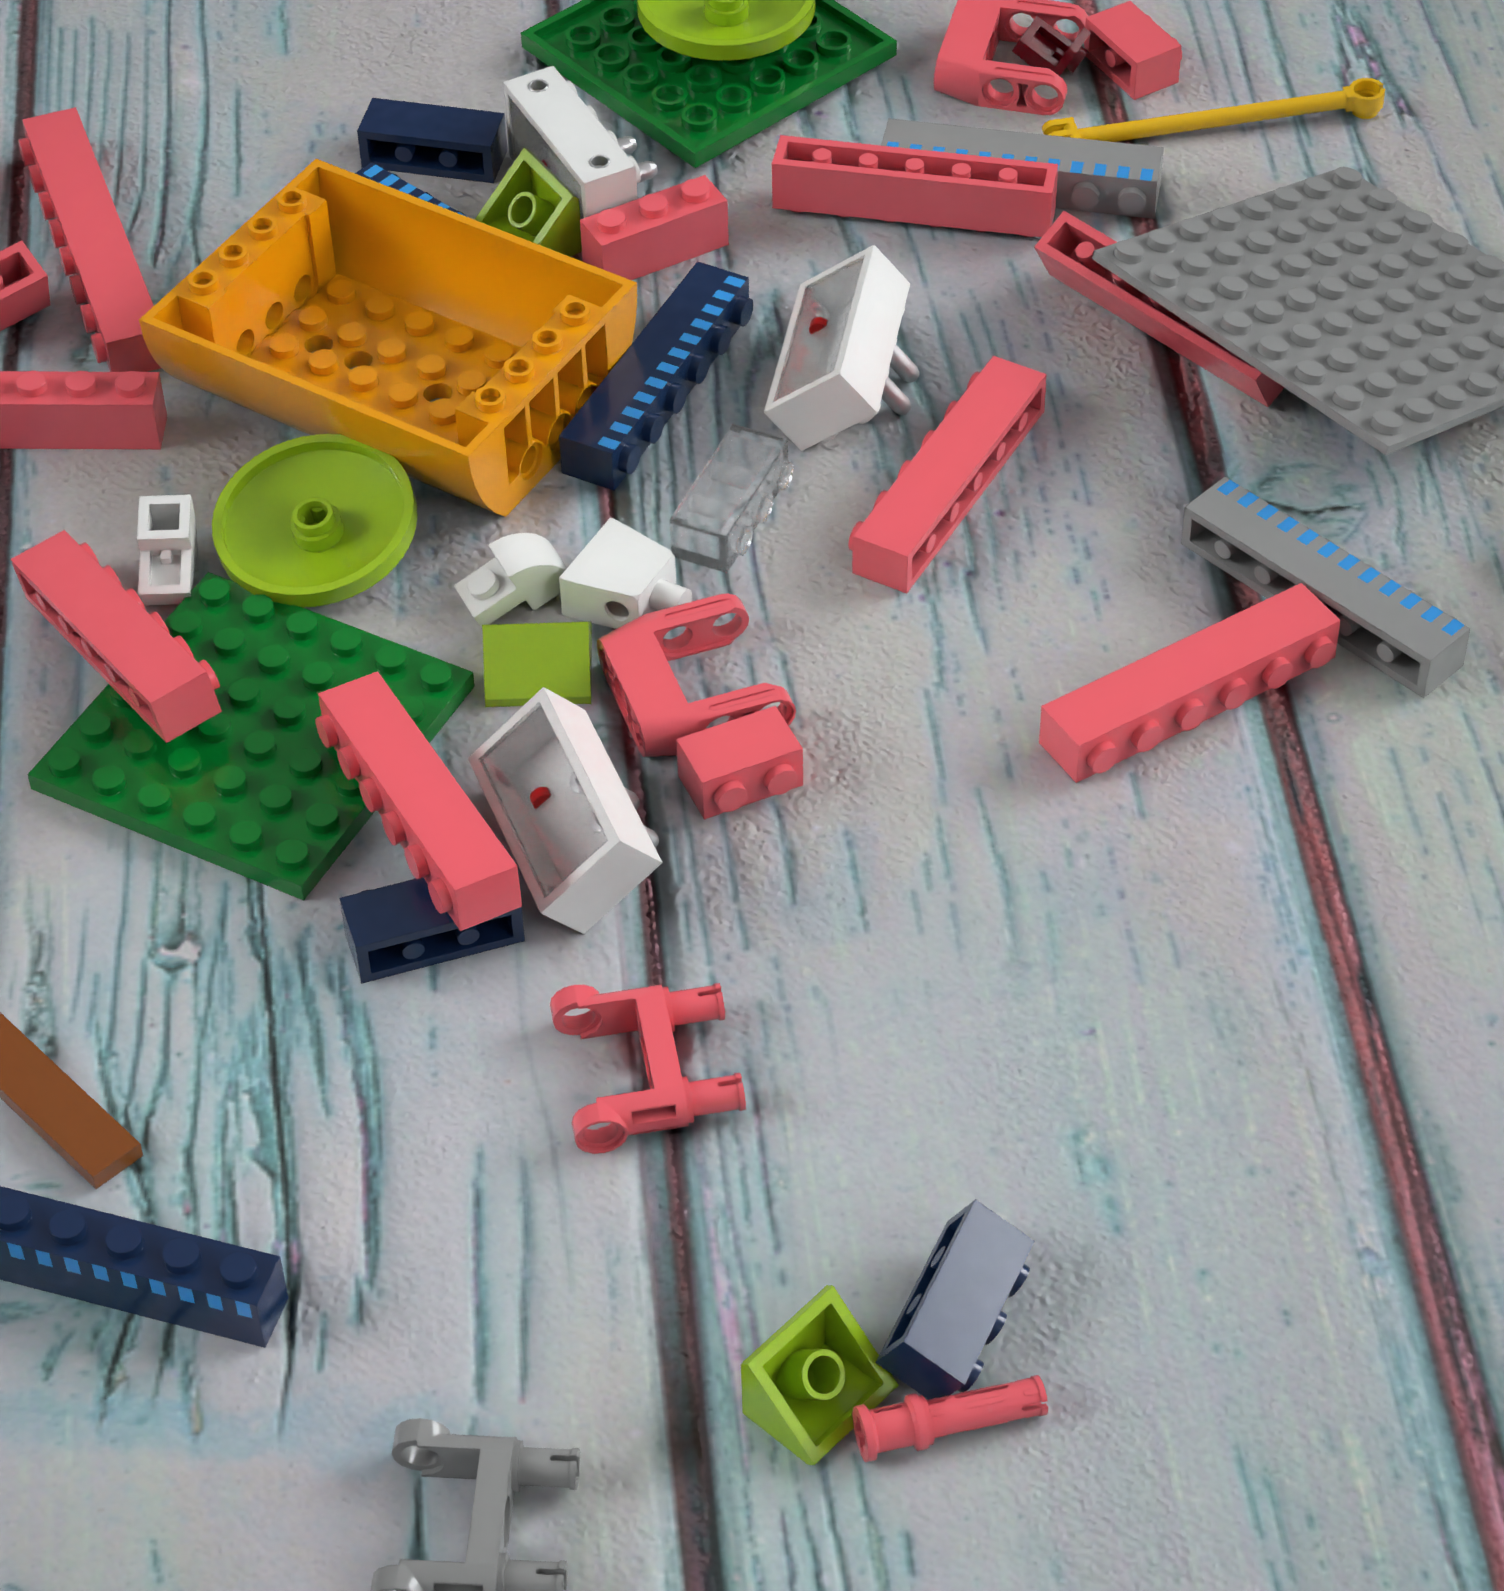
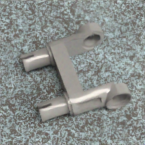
(500, 1470)

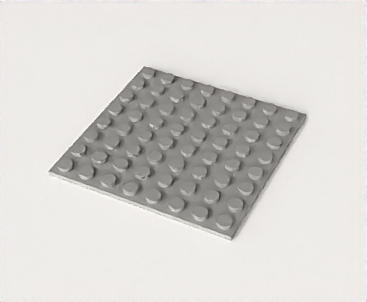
(1337, 302)

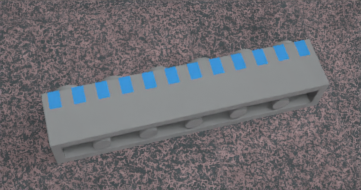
(1090, 172)
(1377, 615)

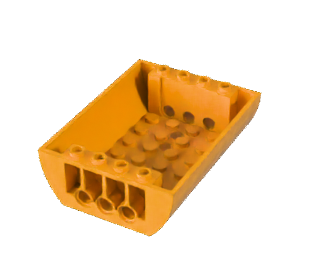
(422, 311)

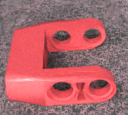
(969, 46)
(647, 689)

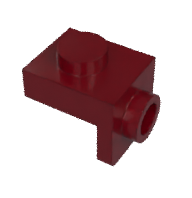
(1048, 48)

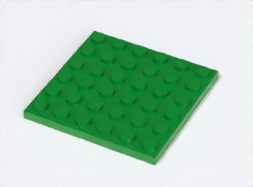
(698, 103)
(256, 778)

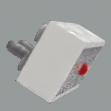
(571, 142)
(841, 351)
(565, 811)

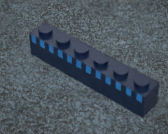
(655, 376)
(140, 1268)

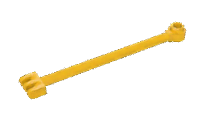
(1362, 97)

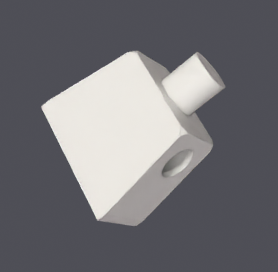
(620, 578)

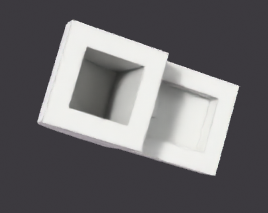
(166, 548)
(522, 570)

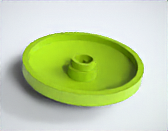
(725, 26)
(314, 520)

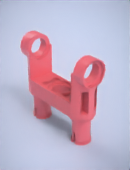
(671, 1098)

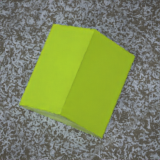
(535, 206)
(535, 656)
(812, 1376)

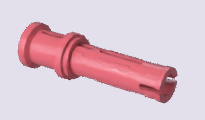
(920, 1420)

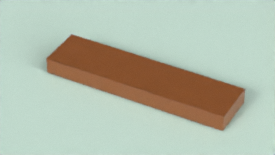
(62, 1110)

